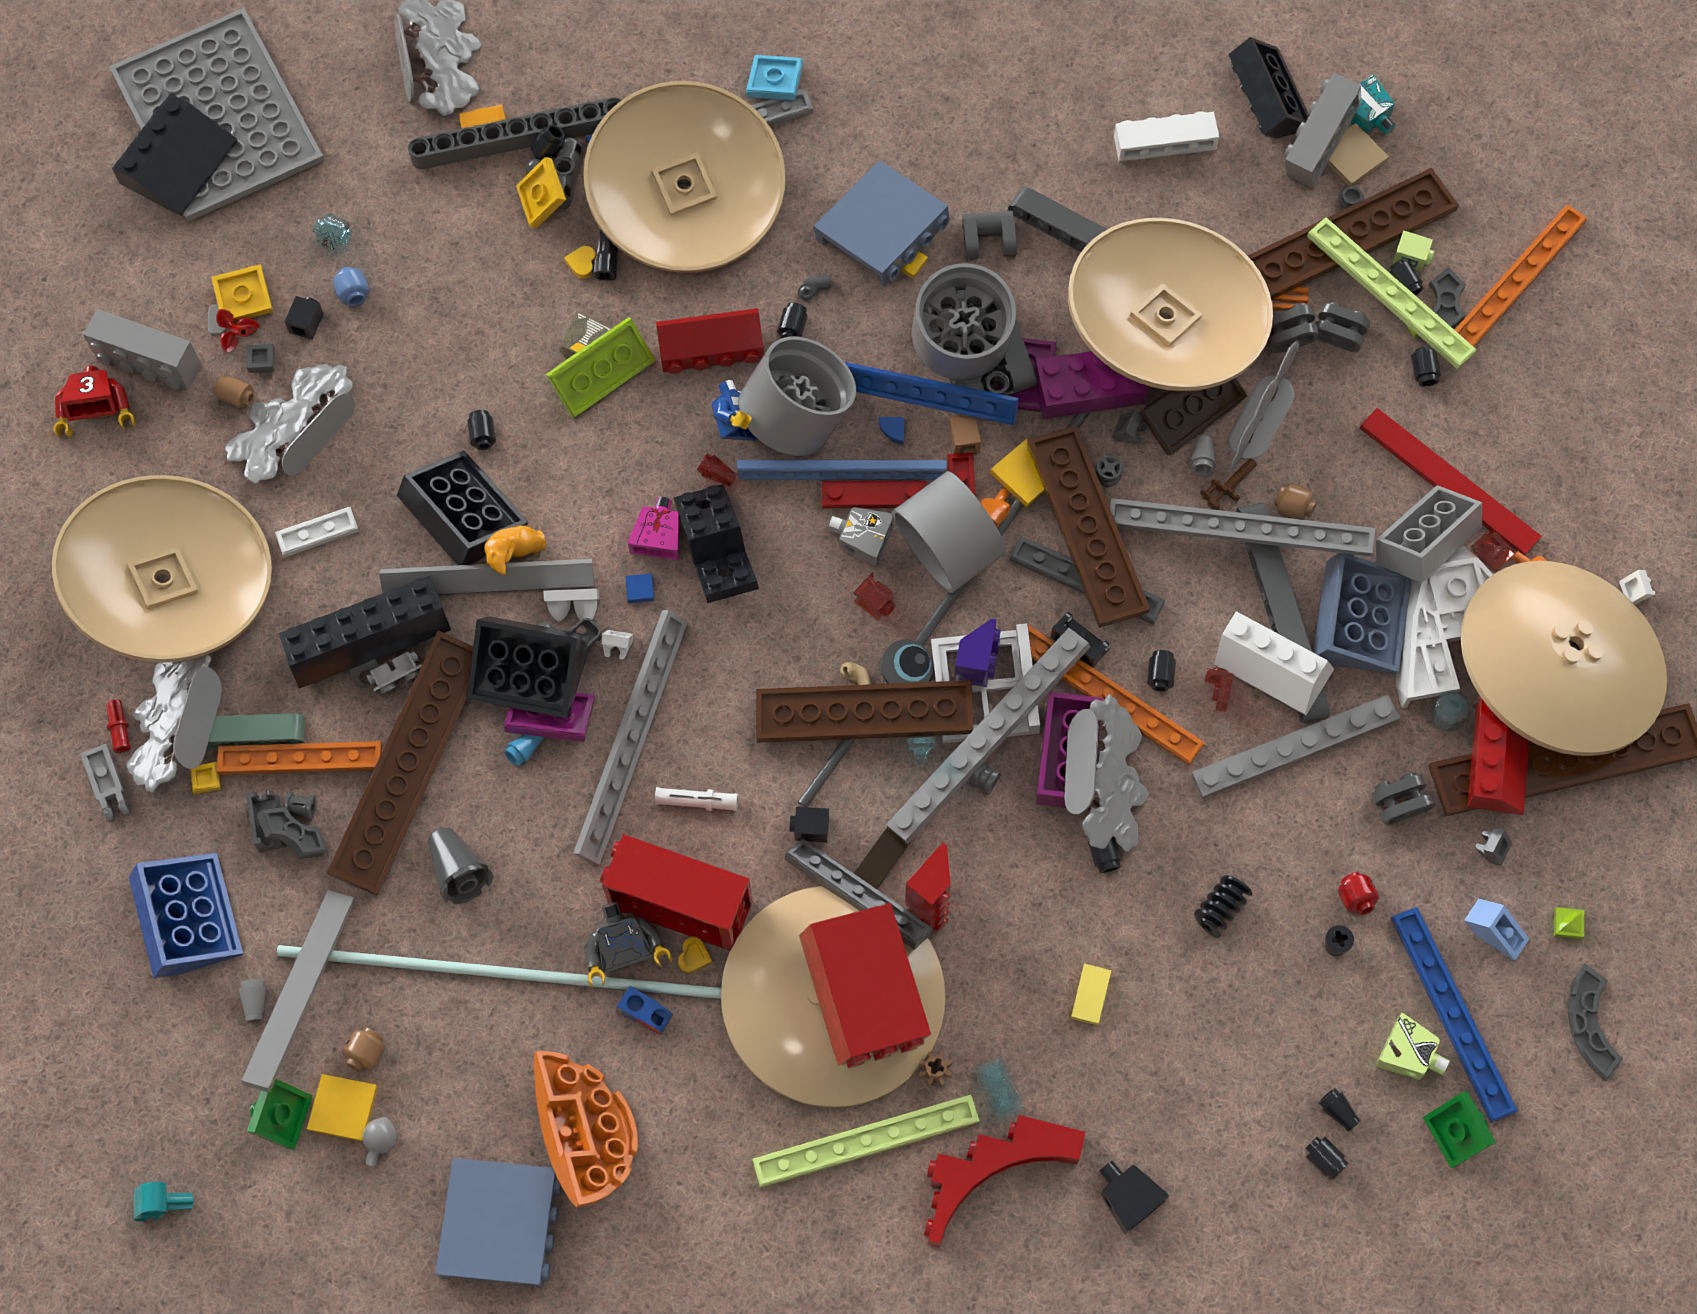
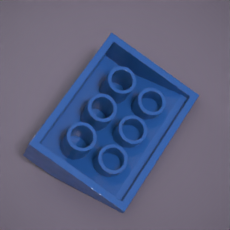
(184, 913)

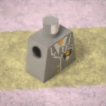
(863, 533)

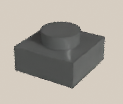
(260, 358)

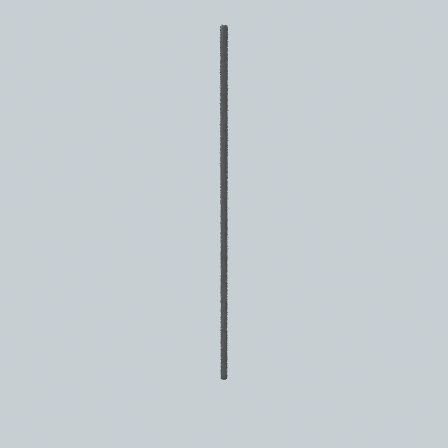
(921, 638)

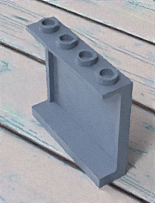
(883, 221)
(498, 1222)

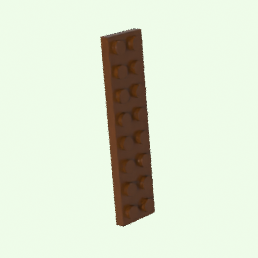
(1088, 527)
(864, 711)

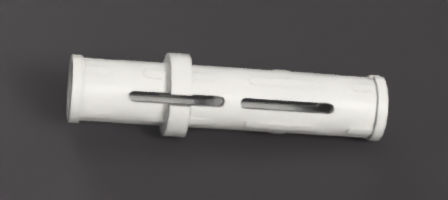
(708, 800)

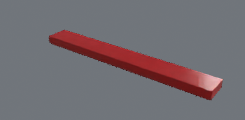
(1441, 473)

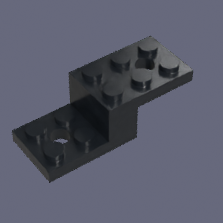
(715, 543)

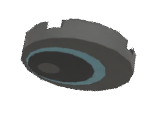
(906, 663)

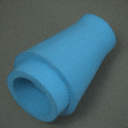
(522, 748)

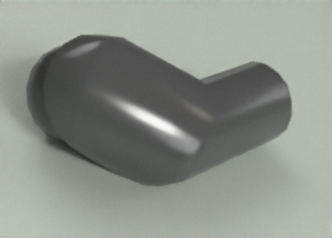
(812, 285)

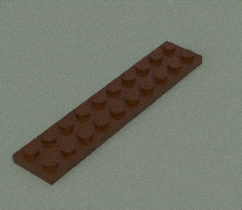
(1368, 223)
(1666, 742)
(405, 766)

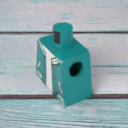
(1374, 108)

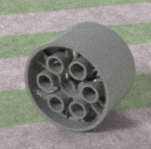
(981, 288)
(797, 395)
(949, 531)

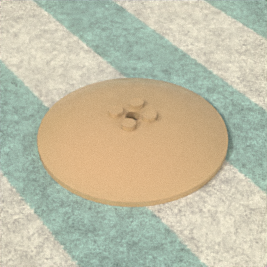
(691, 135)
(1179, 269)
(153, 528)
(1543, 687)
(778, 1018)

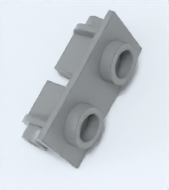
(386, 678)

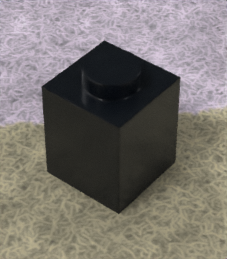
(304, 317)
(810, 824)

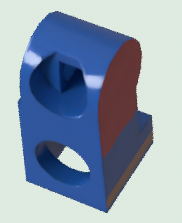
(644, 1010)

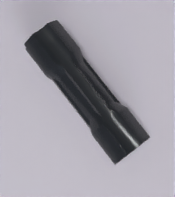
(606, 259)

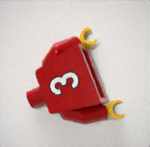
(90, 396)

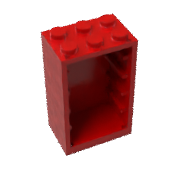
(677, 892)
(865, 985)

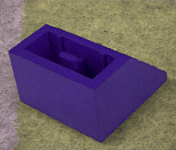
(975, 654)

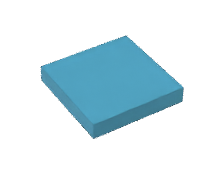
(774, 77)

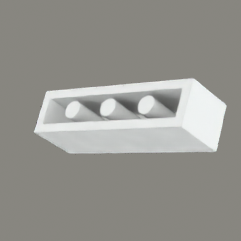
(1166, 136)

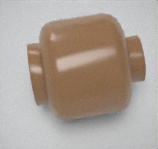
(1295, 502)
(363, 1049)

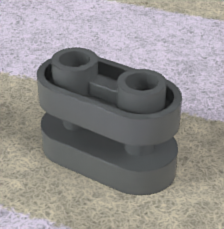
(1291, 327)
(1342, 327)
(1408, 785)

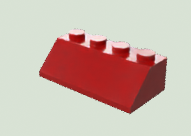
(710, 340)
(1497, 765)
(929, 890)

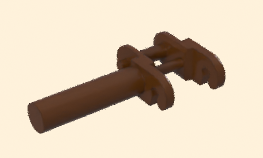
(1229, 485)

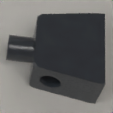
(1130, 1195)

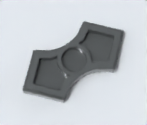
(1447, 289)
(303, 839)

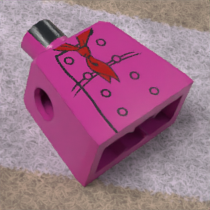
(657, 531)

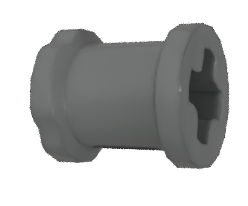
(309, 804)

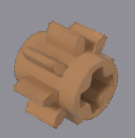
(932, 1060)

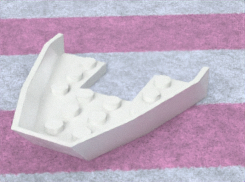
(1433, 620)

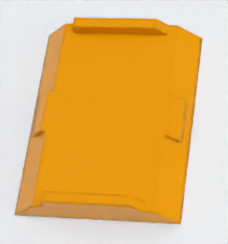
(481, 116)

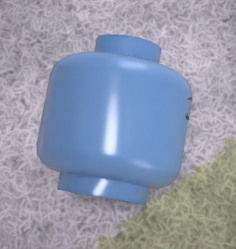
(351, 286)

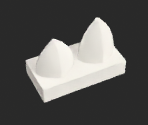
(583, 599)

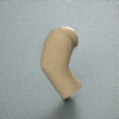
(855, 673)

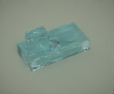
(921, 748)
(999, 1088)

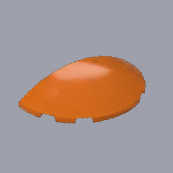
(583, 1127)

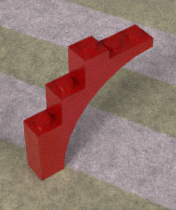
(957, 1178)

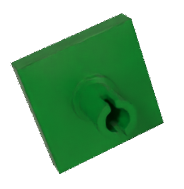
(279, 1114)
(1459, 1129)

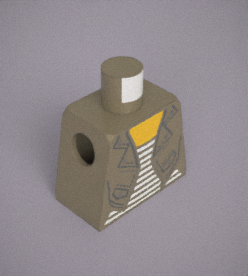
(581, 333)

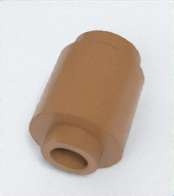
(234, 391)

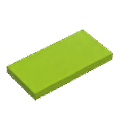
(600, 367)

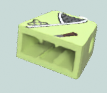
(1411, 1050)

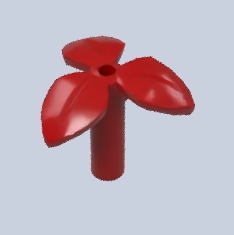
(242, 328)

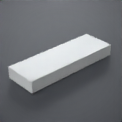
(316, 532)

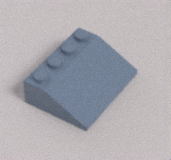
(1361, 615)

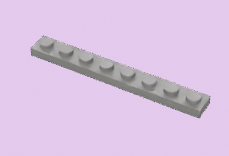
(1295, 746)

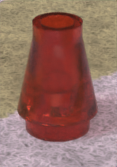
(716, 470)

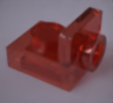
(1222, 688)

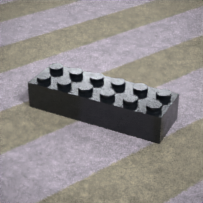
(364, 632)

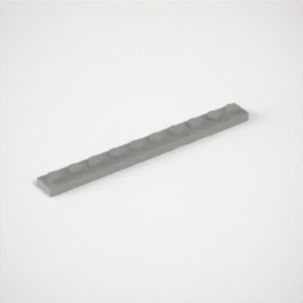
(1243, 527)
(988, 736)
(630, 738)

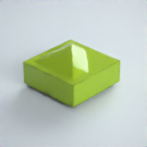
(1568, 923)

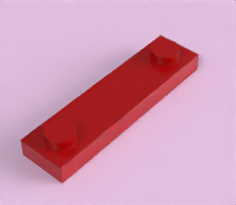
(868, 493)

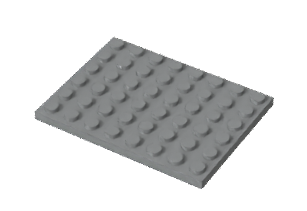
(236, 85)

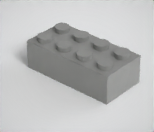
(1322, 130)
(142, 350)
(1429, 533)

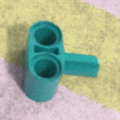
(153, 1201)

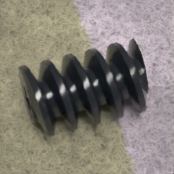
(1220, 903)

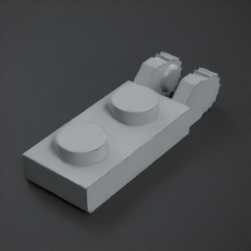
(104, 779)

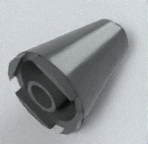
(457, 867)

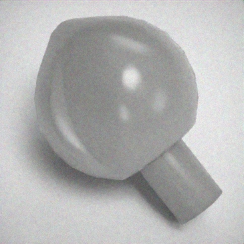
(378, 1137)

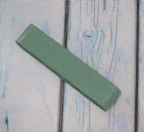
(256, 730)

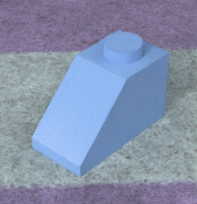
(1497, 928)

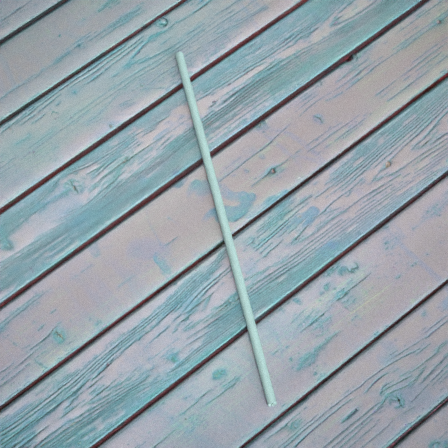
(510, 973)

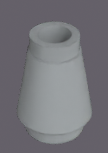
(1203, 457)
(253, 998)

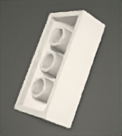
(1272, 663)

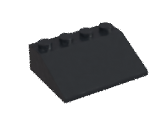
(173, 155)
(458, 506)
(526, 666)

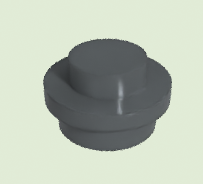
(1350, 196)

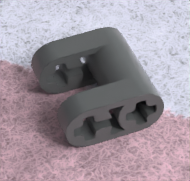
(989, 224)

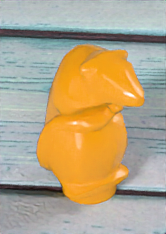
(512, 542)

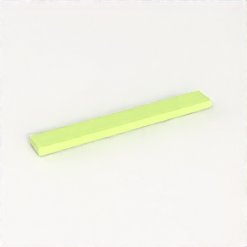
(1391, 293)
(865, 1141)

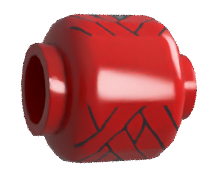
(1358, 893)

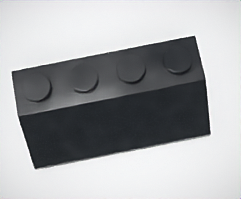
(1268, 88)

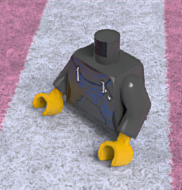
(621, 942)

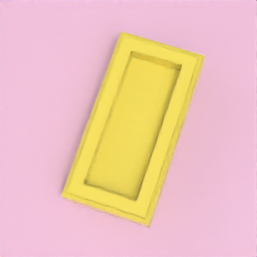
(1091, 994)

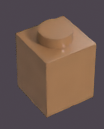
(964, 434)

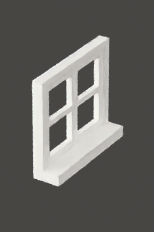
(1022, 663)

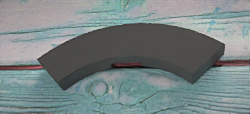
(1585, 1026)

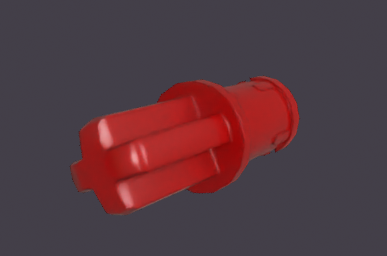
(117, 726)

